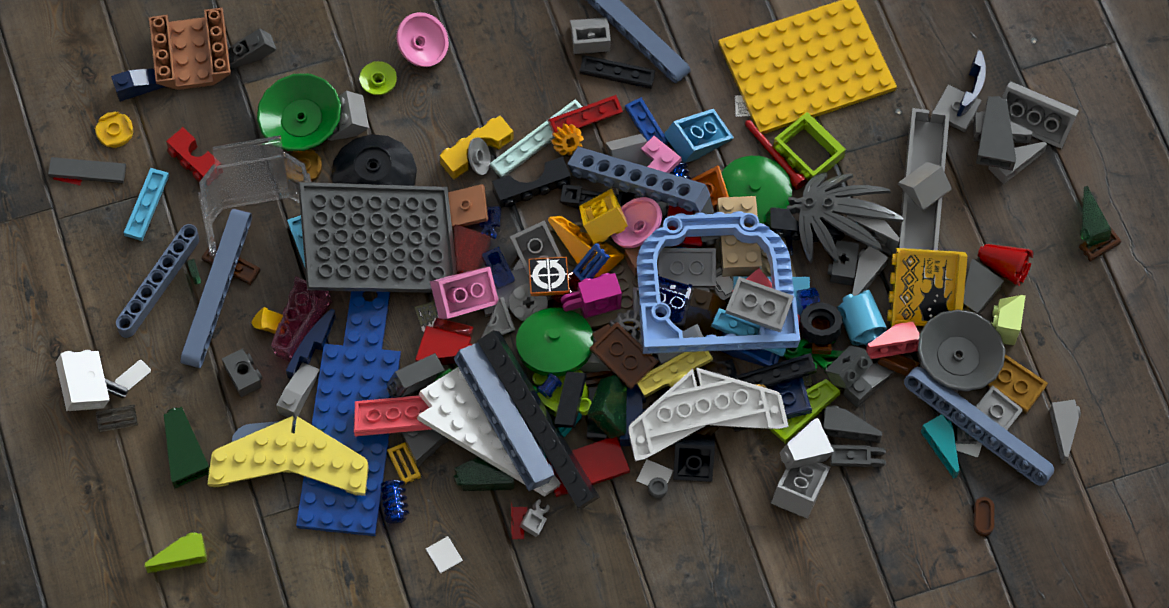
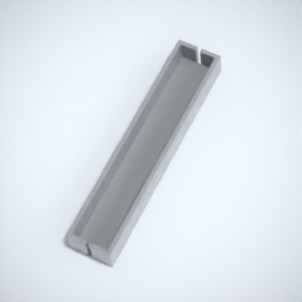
(925, 144)

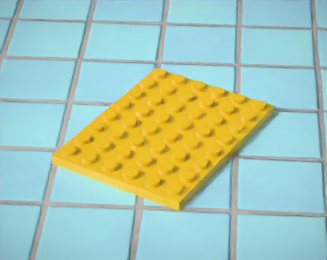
(807, 65)

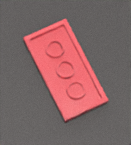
(389, 415)

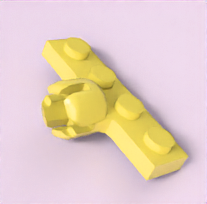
(672, 371)

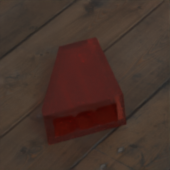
(469, 247)

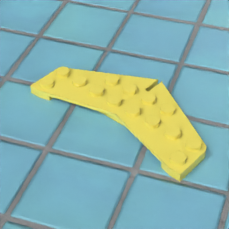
(279, 450)

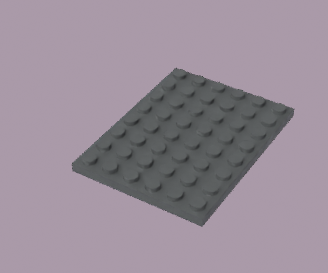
(375, 237)

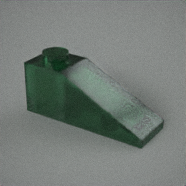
(1093, 223)

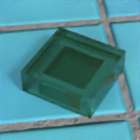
(194, 271)

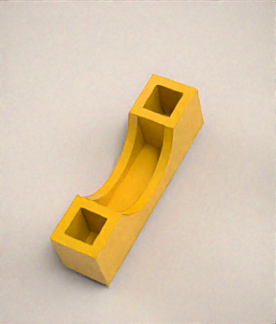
(494, 133)

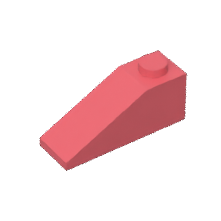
(897, 340)

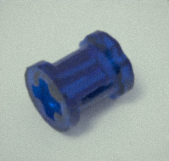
(549, 386)

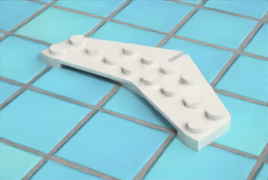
(714, 402)

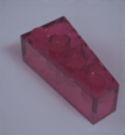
(298, 318)

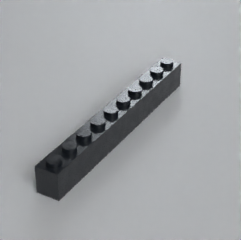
(538, 419)

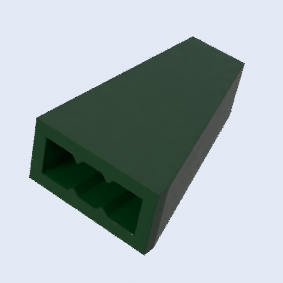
(184, 452)

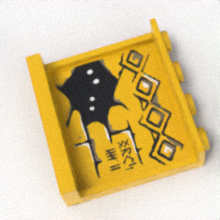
(925, 284)

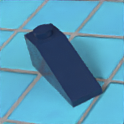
(134, 83)

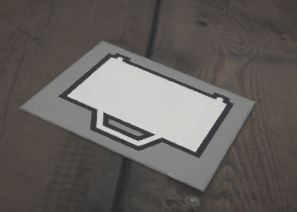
(724, 286)

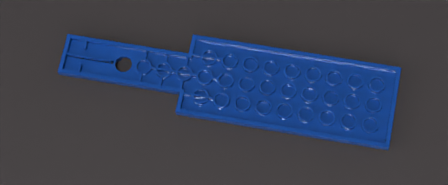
(348, 375)

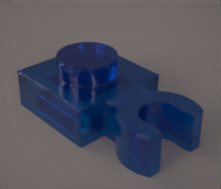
(494, 218)

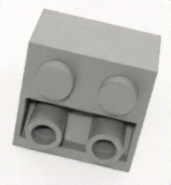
(590, 35)
(352, 116)

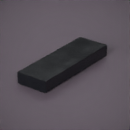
(570, 399)

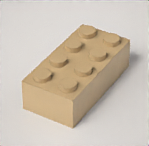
(736, 256)

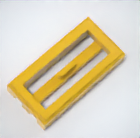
(410, 477)

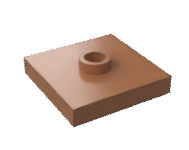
(468, 206)

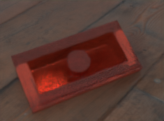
(453, 327)

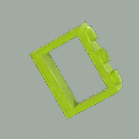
(820, 135)

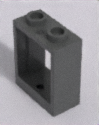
(414, 376)

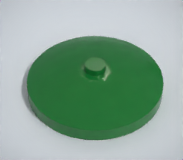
(758, 178)
(554, 341)

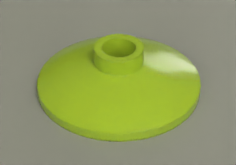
(378, 71)

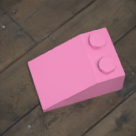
(464, 292)

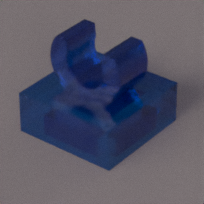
(808, 296)

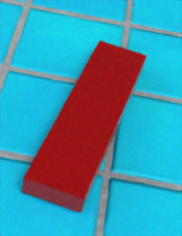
(588, 114)

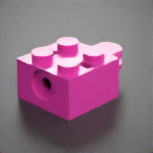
(595, 296)

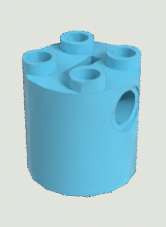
(861, 318)

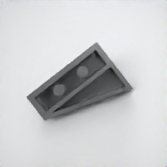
(423, 444)

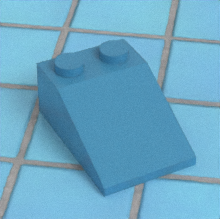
(697, 135)

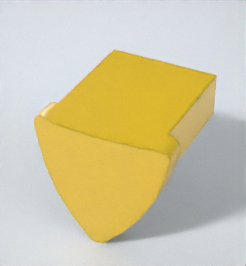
(267, 320)

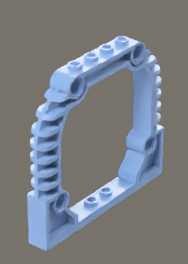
(660, 334)

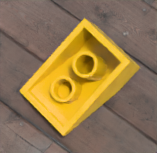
(603, 216)

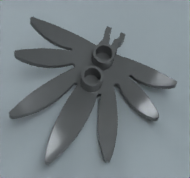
(819, 205)

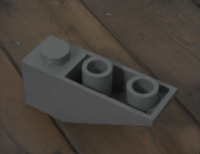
(251, 48)

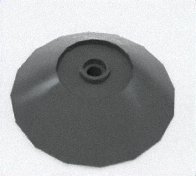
(966, 335)

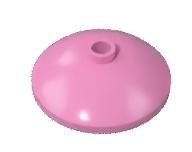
(429, 34)
(642, 218)

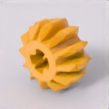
(566, 146)

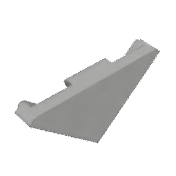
(500, 319)

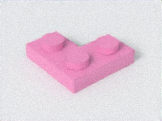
(663, 157)

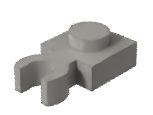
(533, 519)

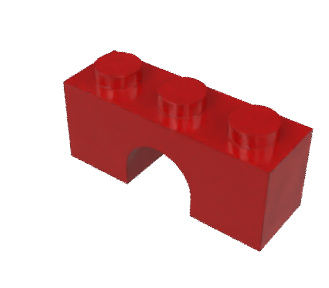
(181, 146)

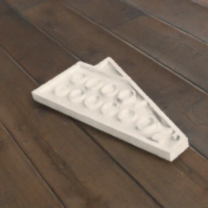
(460, 418)

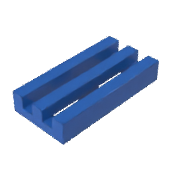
(601, 256)

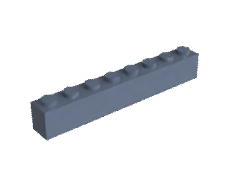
(504, 417)

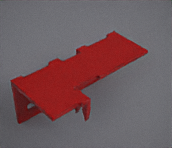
(517, 515)

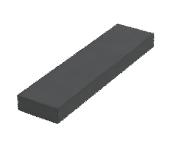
(87, 170)

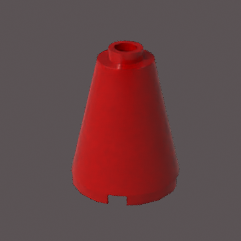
(1007, 261)

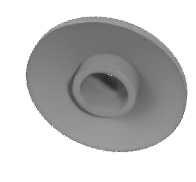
(479, 156)

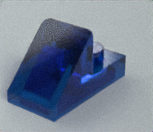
(500, 270)

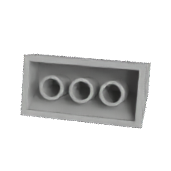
(1040, 114)

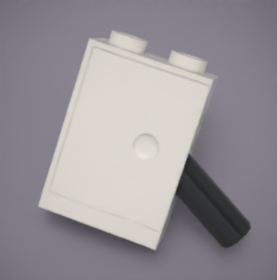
(84, 381)

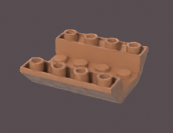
(190, 50)

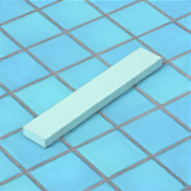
(528, 145)

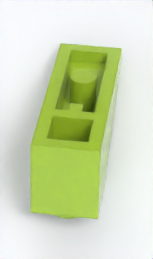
(183, 552)

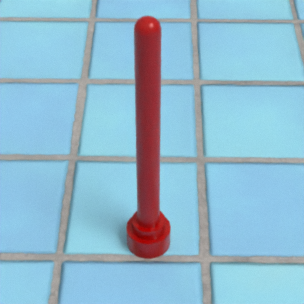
(797, 179)

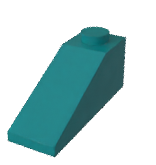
(941, 438)

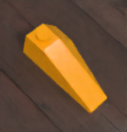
(580, 243)

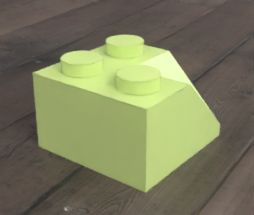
(1008, 318)

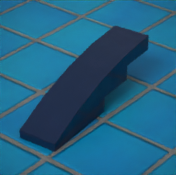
(313, 340)

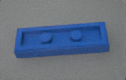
(644, 120)

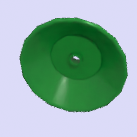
(297, 97)

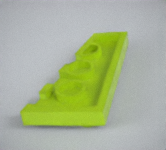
(819, 397)

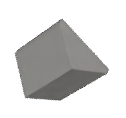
(629, 149)
(926, 185)

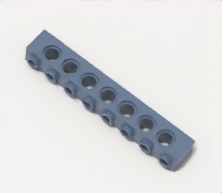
(639, 179)

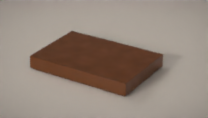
(623, 355)

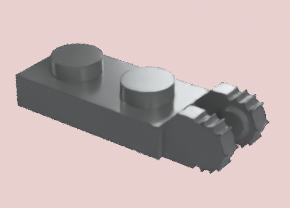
(857, 456)

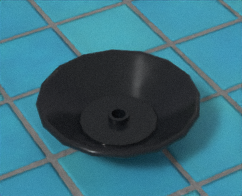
(392, 158)

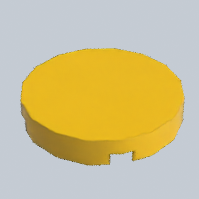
(114, 129)

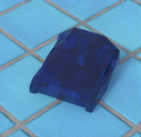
(675, 296)

